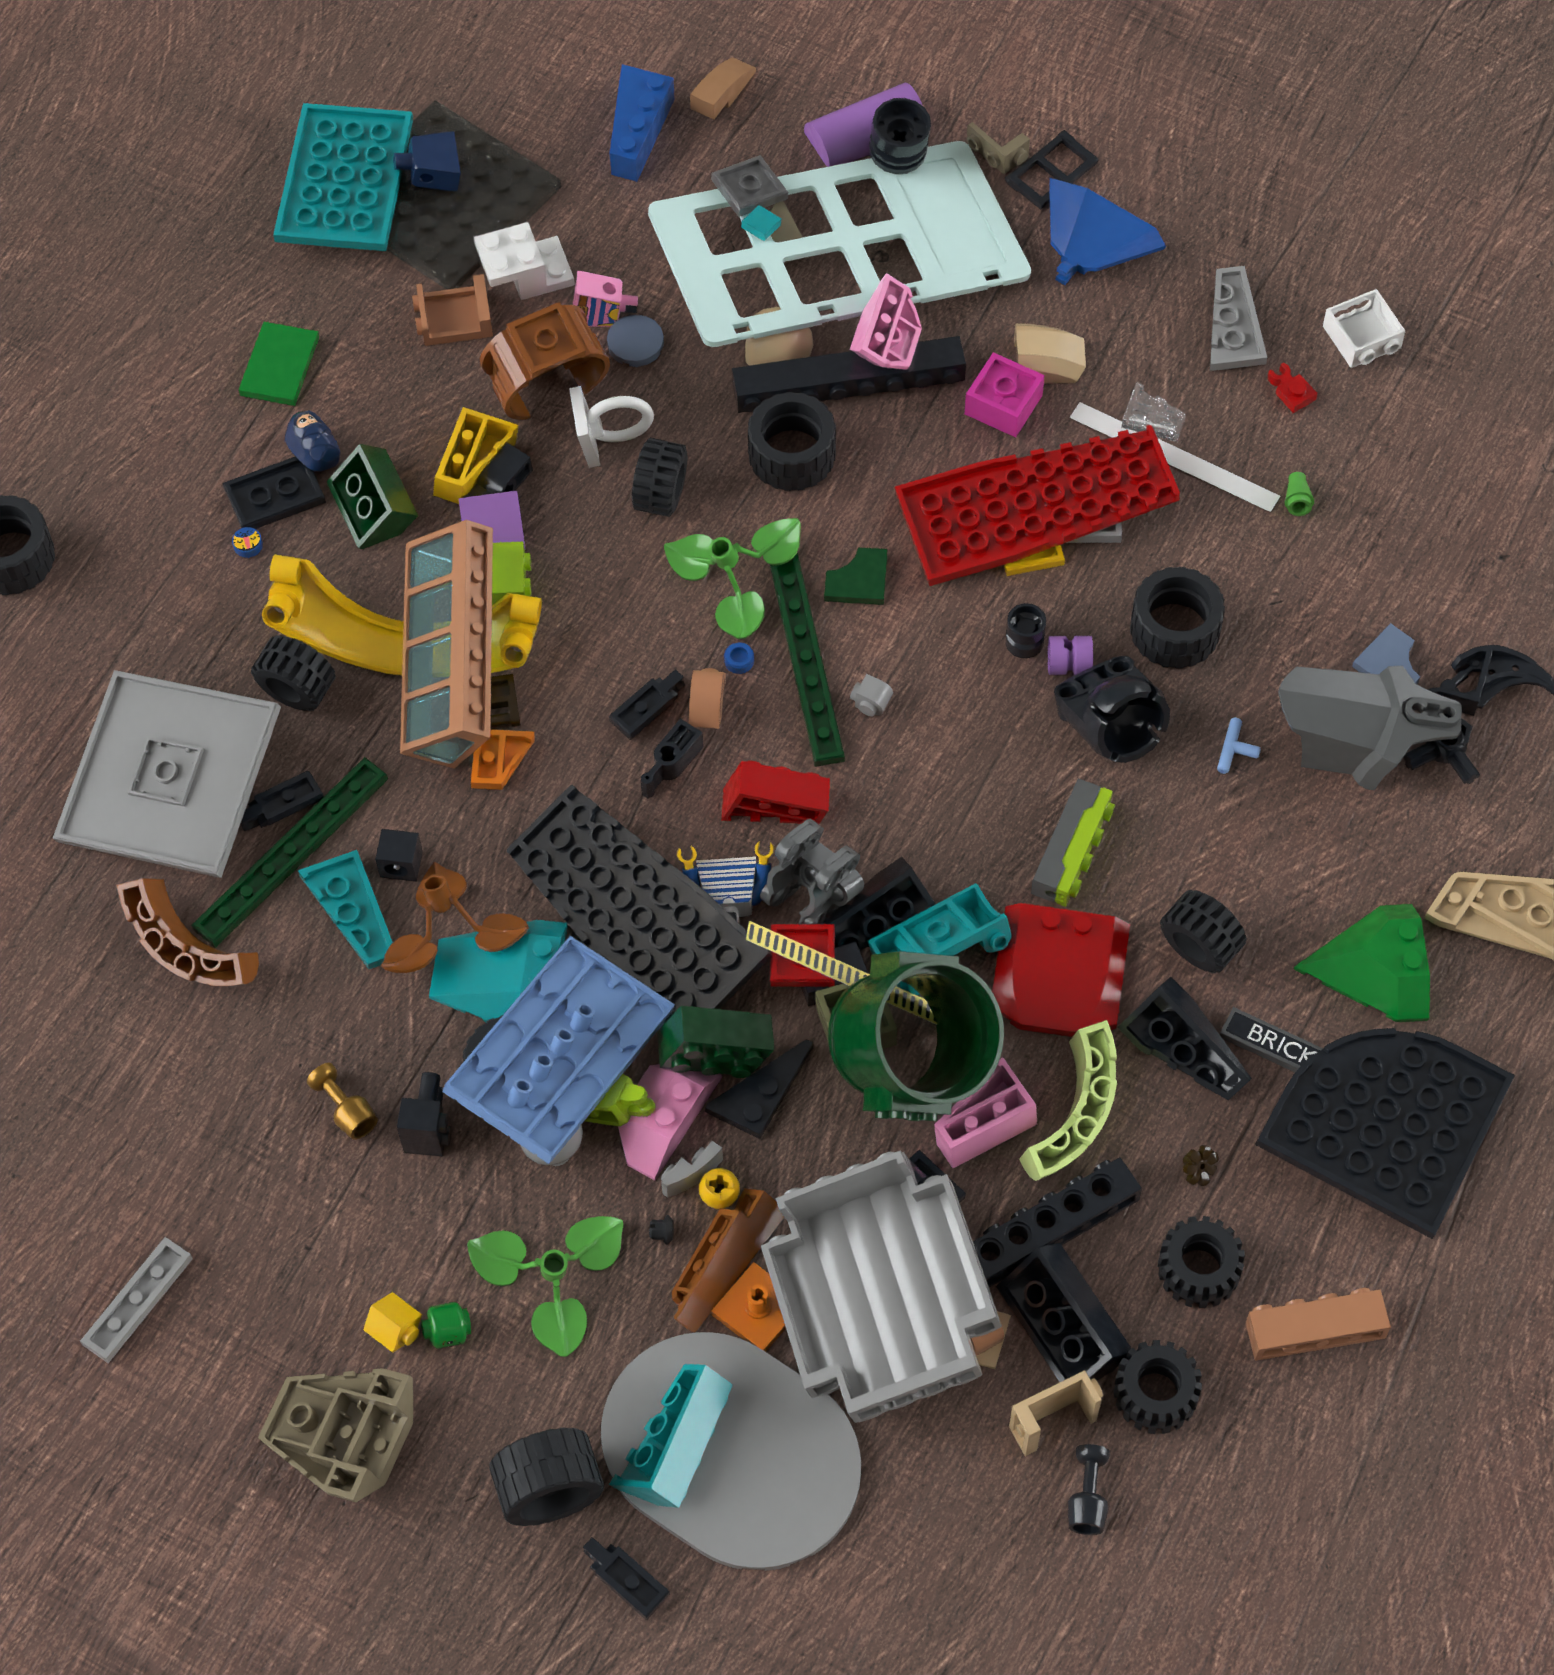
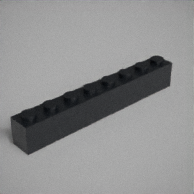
(848, 374)

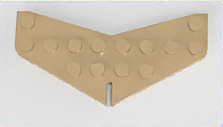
(1499, 910)

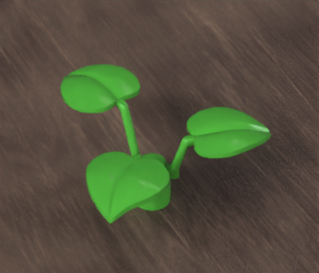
(695, 553)
(557, 1324)

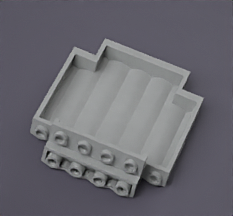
(880, 1286)

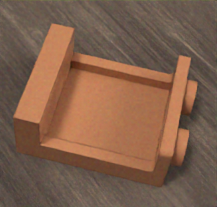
(453, 313)

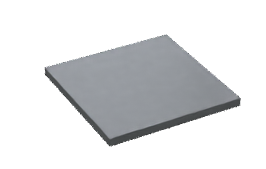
(167, 773)

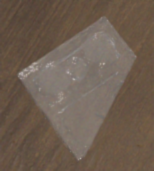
(1146, 410)

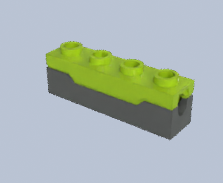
(1072, 842)

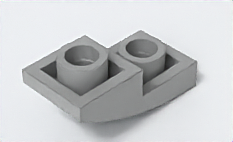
(684, 1175)

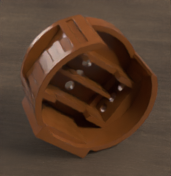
(538, 346)

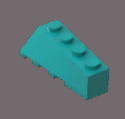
(675, 1438)

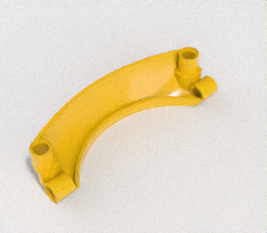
(355, 635)

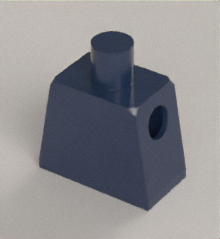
(431, 161)

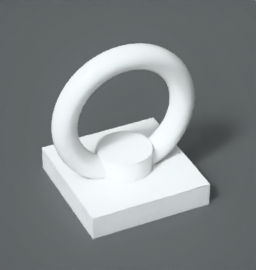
(590, 427)

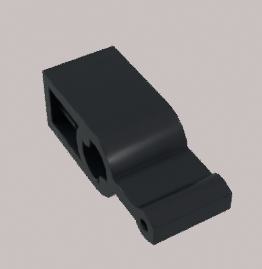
(503, 473)
(679, 749)

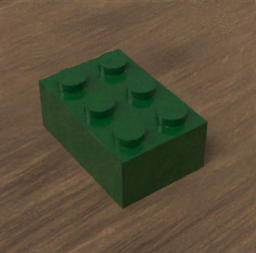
(715, 1041)

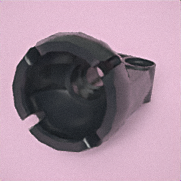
(1114, 709)

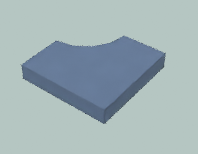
(1388, 649)

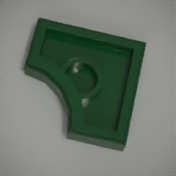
(860, 580)

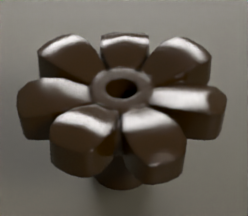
(1199, 1165)

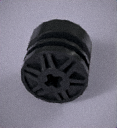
(899, 135)

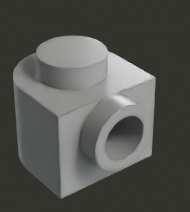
(871, 695)

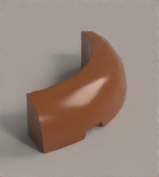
(173, 945)

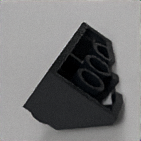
(1183, 1037)

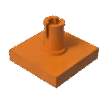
(752, 1309)

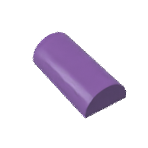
(847, 131)

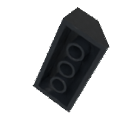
(1063, 1315)

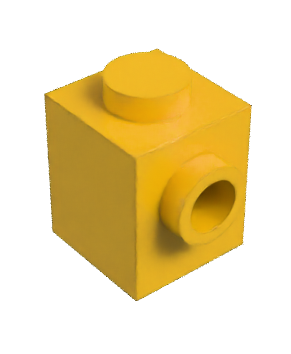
(393, 1322)

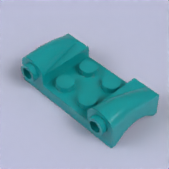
(947, 929)

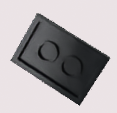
(273, 493)

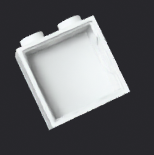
(1364, 331)

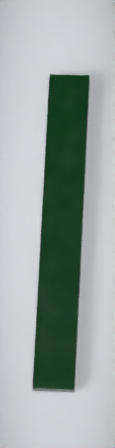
(807, 663)
(289, 852)

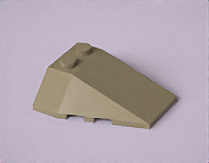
(342, 1428)

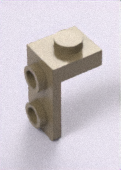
(998, 157)

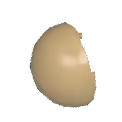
(780, 346)

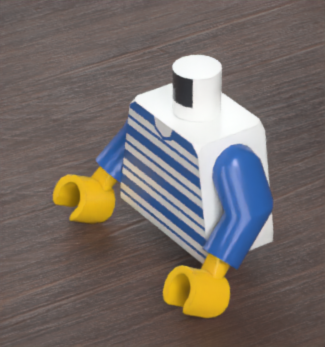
(731, 881)

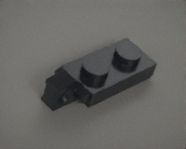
(647, 704)
(281, 801)
(626, 1578)

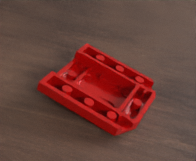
(1060, 969)

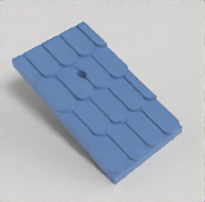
(558, 1049)

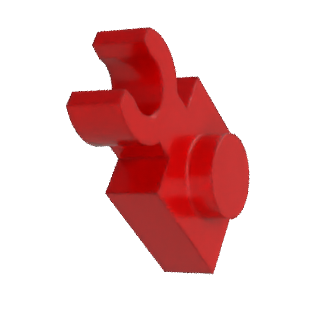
(1293, 391)

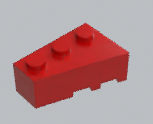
(775, 792)

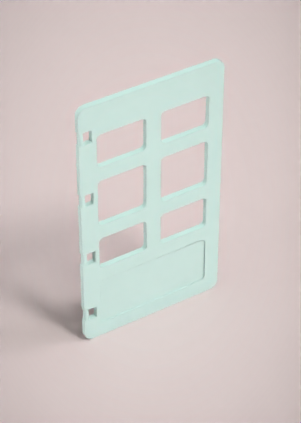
(938, 210)

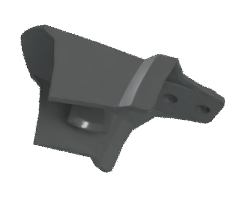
(1363, 719)

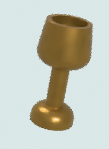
(353, 1113)

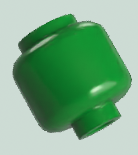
(446, 1325)

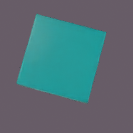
(761, 223)

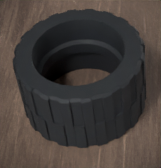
(788, 413)
(35, 559)
(1184, 588)
(546, 1476)

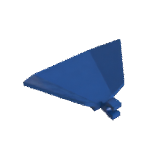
(1094, 232)

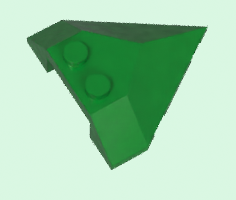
(1378, 963)

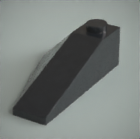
(884, 902)

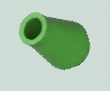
(1298, 496)

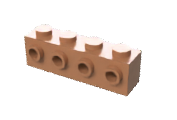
(1317, 1324)

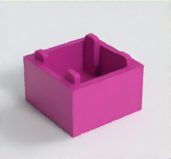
(1004, 394)

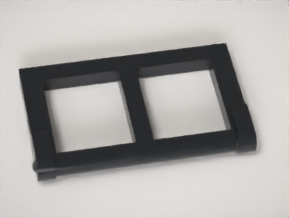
(1039, 158)

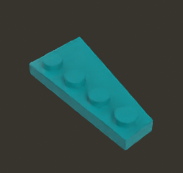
(351, 904)

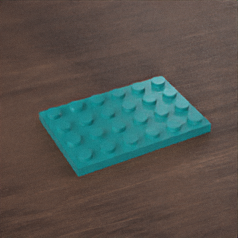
(343, 177)

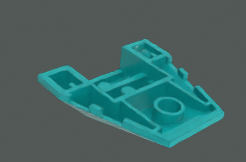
(492, 981)

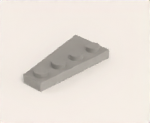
(1235, 324)

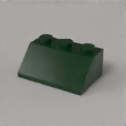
(371, 496)

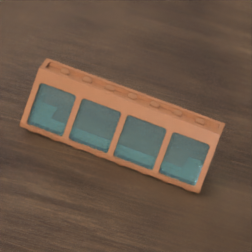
(447, 644)

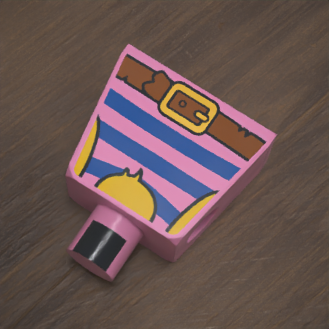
(602, 299)

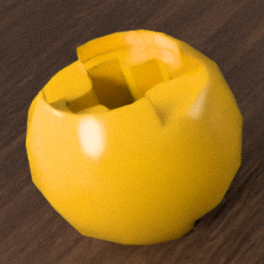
(709, 1183)

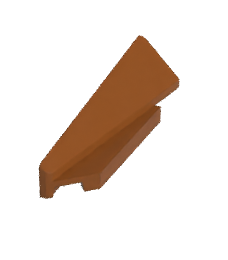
(723, 1255)

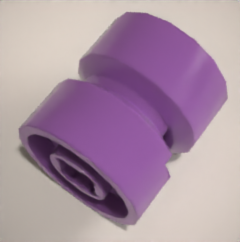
(1069, 655)

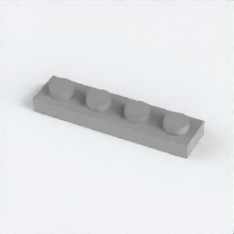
(136, 1300)

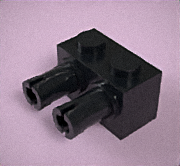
(422, 1122)

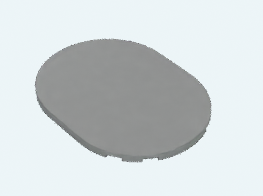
(773, 1472)

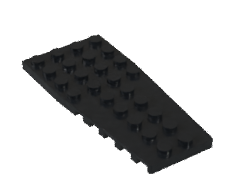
(635, 905)

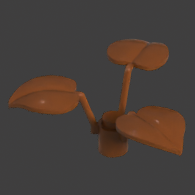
(438, 892)

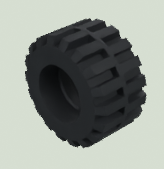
(659, 477)
(293, 673)
(1203, 931)
(1205, 1237)
(1163, 1361)

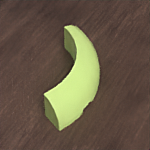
(1094, 1095)

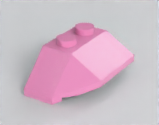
(888, 326)
(678, 1100)

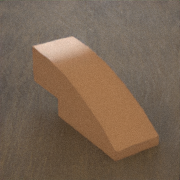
(721, 87)

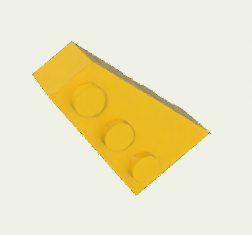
(470, 449)

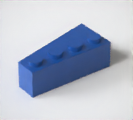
(639, 115)

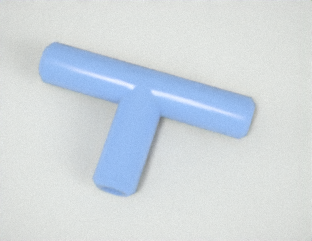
(1233, 746)

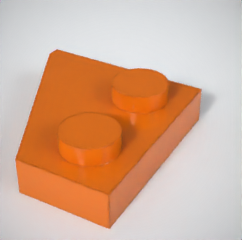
(499, 758)

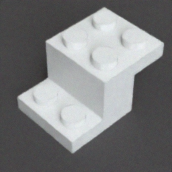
(517, 257)

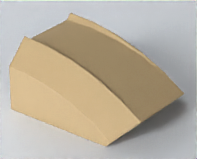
(1050, 352)

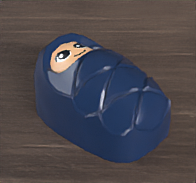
(312, 441)

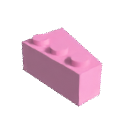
(986, 1117)

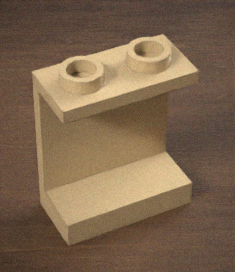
(1027, 1412)

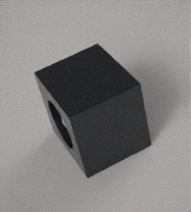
(399, 855)

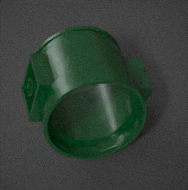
(967, 1035)

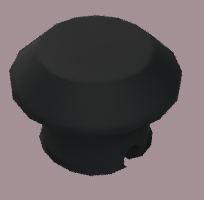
(662, 1229)

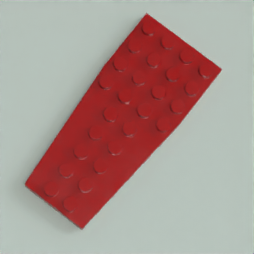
(1032, 503)

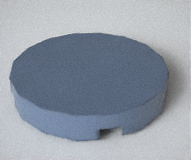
(635, 340)

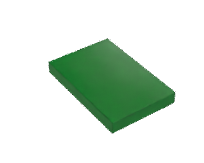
(279, 363)

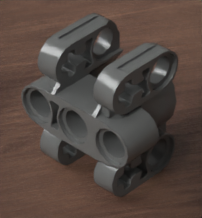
(825, 874)

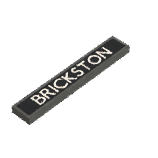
(1267, 1040)

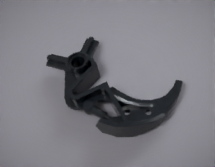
(1478, 659)

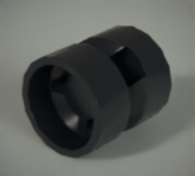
(1025, 630)

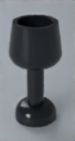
(1088, 1509)

